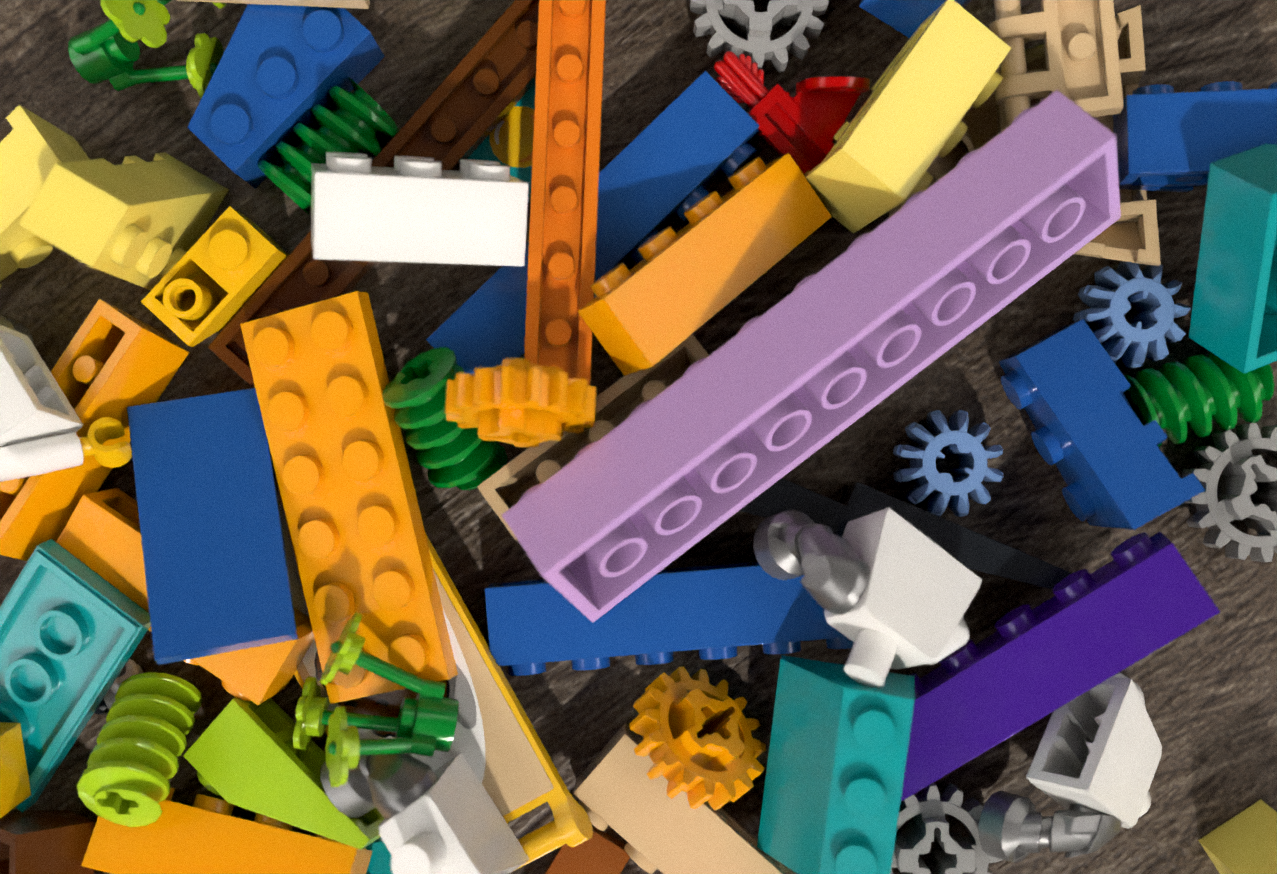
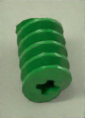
(347, 129)
(1197, 393)
(448, 452)

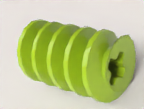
(139, 748)

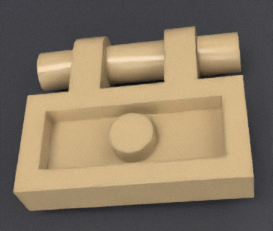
(1078, 54)

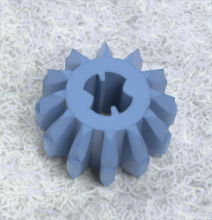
(1154, 317)
(954, 439)

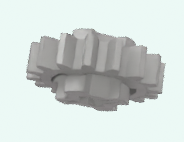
(758, 27)
(1229, 479)
(928, 823)

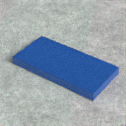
(210, 526)

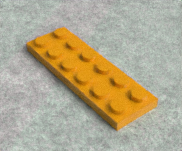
(348, 490)

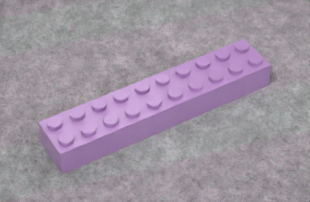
(822, 356)

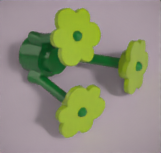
(113, 47)
(420, 729)

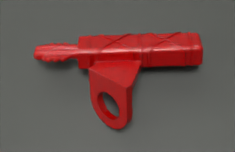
(794, 124)

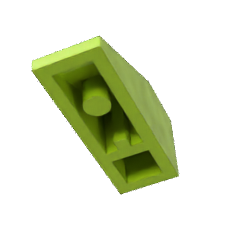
(253, 765)

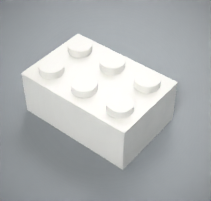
(417, 211)

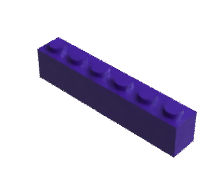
(1051, 655)

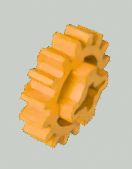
(520, 403)
(709, 767)

